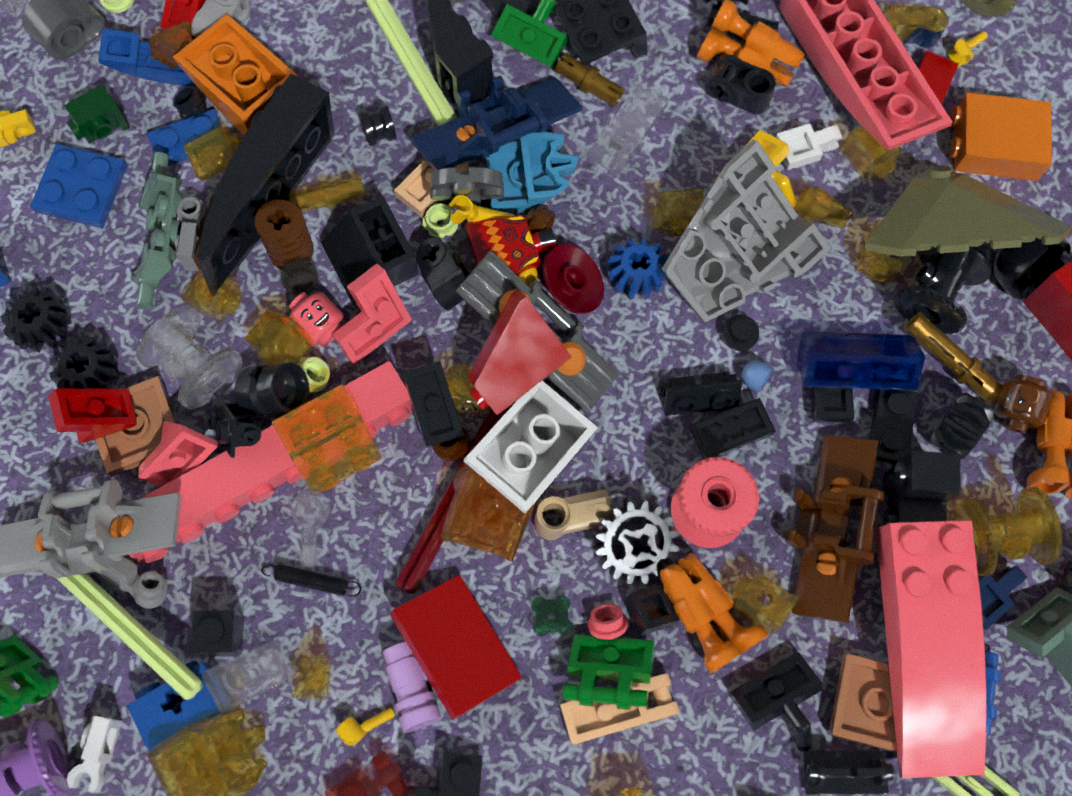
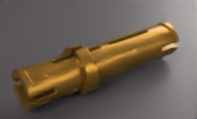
(986, 386)

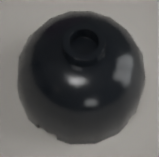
(1031, 261)

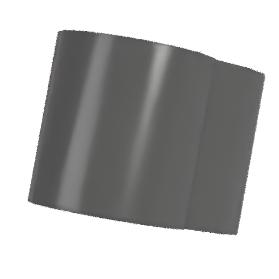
(62, 25)

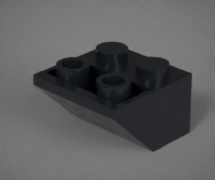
(369, 238)

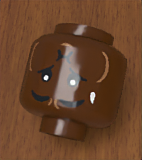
(1023, 403)

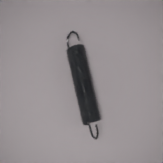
(311, 580)

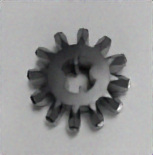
(35, 319)
(79, 355)
(962, 425)

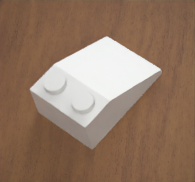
(530, 445)

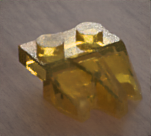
(210, 757)

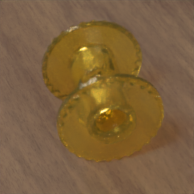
(1028, 530)

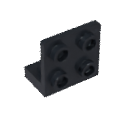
(602, 28)

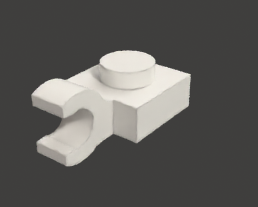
(808, 145)
(98, 745)

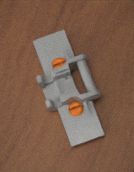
(110, 532)

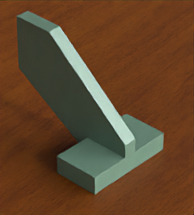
(1047, 630)

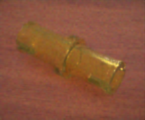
(329, 194)

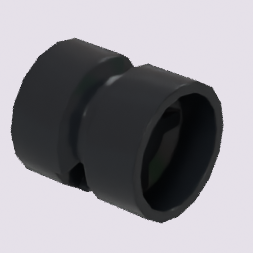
(271, 389)

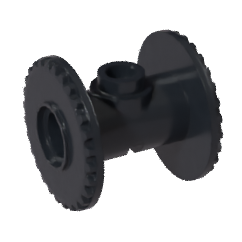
(938, 287)

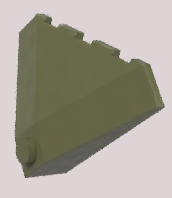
(959, 213)

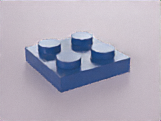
(79, 186)

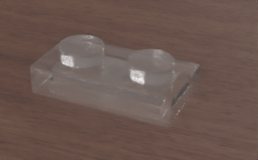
(248, 675)

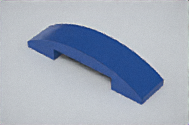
(128, 55)

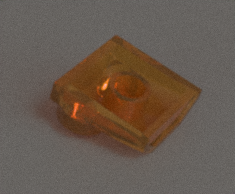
(483, 516)

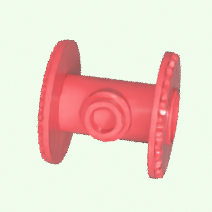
(725, 484)

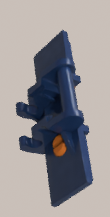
(495, 121)

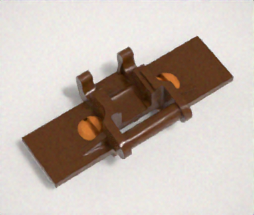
(826, 566)

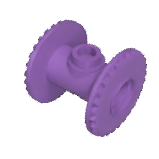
(39, 763)

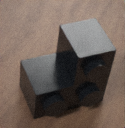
(921, 487)

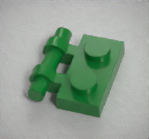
(612, 660)
(20, 665)

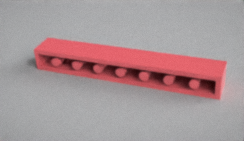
(226, 483)

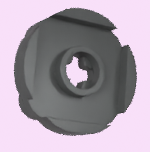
(474, 184)

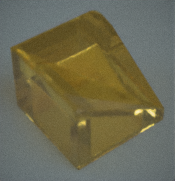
(313, 679)

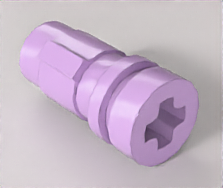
(410, 689)

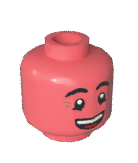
(317, 317)

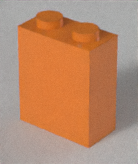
(1002, 136)

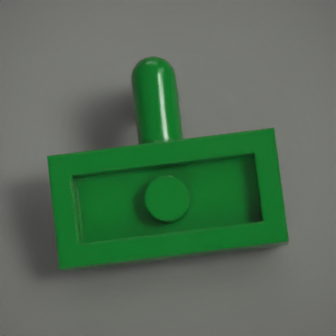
(530, 33)

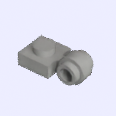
(192, 215)
(147, 589)

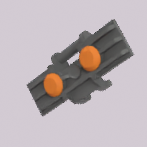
(581, 377)

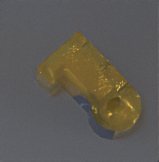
(914, 25)

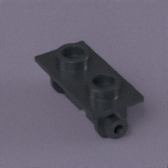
(716, 392)
(231, 425)
(846, 772)

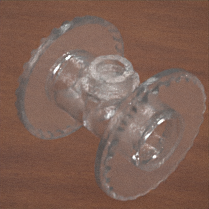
(173, 346)

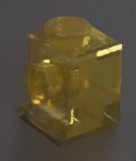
(676, 210)
(768, 616)

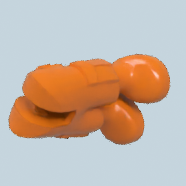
(761, 44)
(1056, 442)
(702, 599)

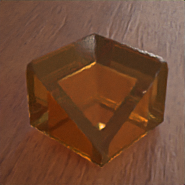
(170, 42)

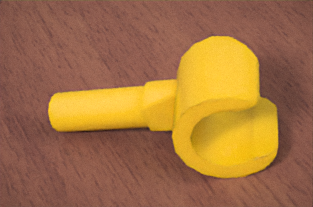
(962, 51)
(352, 732)

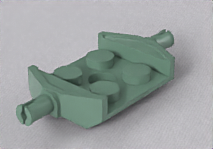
(161, 200)

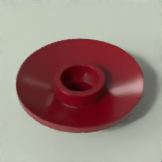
(573, 279)

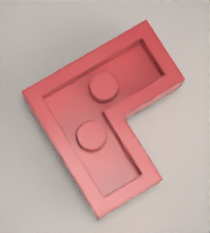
(380, 316)

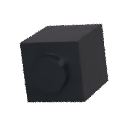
(217, 633)

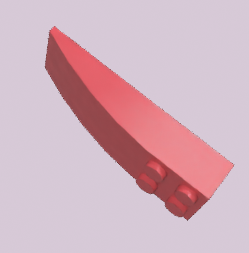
(867, 68)
(934, 647)

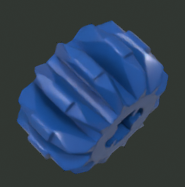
(641, 279)

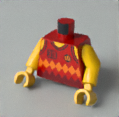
(505, 236)

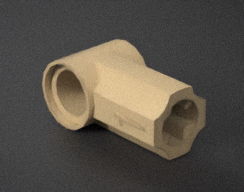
(577, 513)

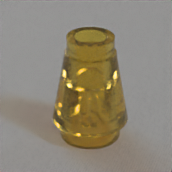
(821, 207)

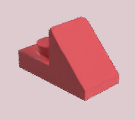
(177, 454)

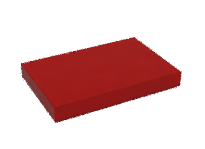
(455, 646)

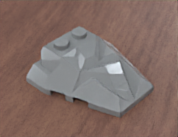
(741, 239)

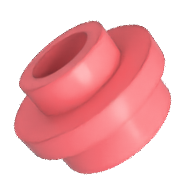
(607, 622)

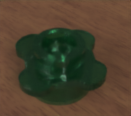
(545, 625)

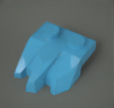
(531, 171)

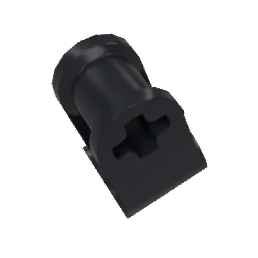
(740, 85)
(442, 270)

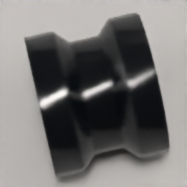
(378, 125)

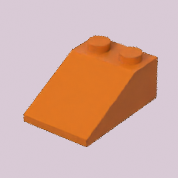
(233, 70)

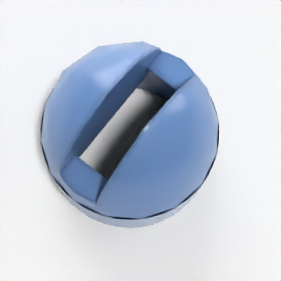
(756, 374)

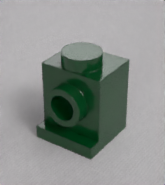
(94, 115)

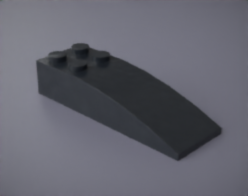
(265, 167)

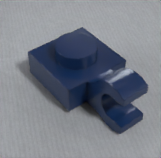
(995, 593)

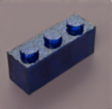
(860, 360)

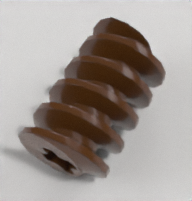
(283, 233)

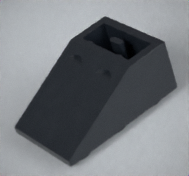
(458, 54)

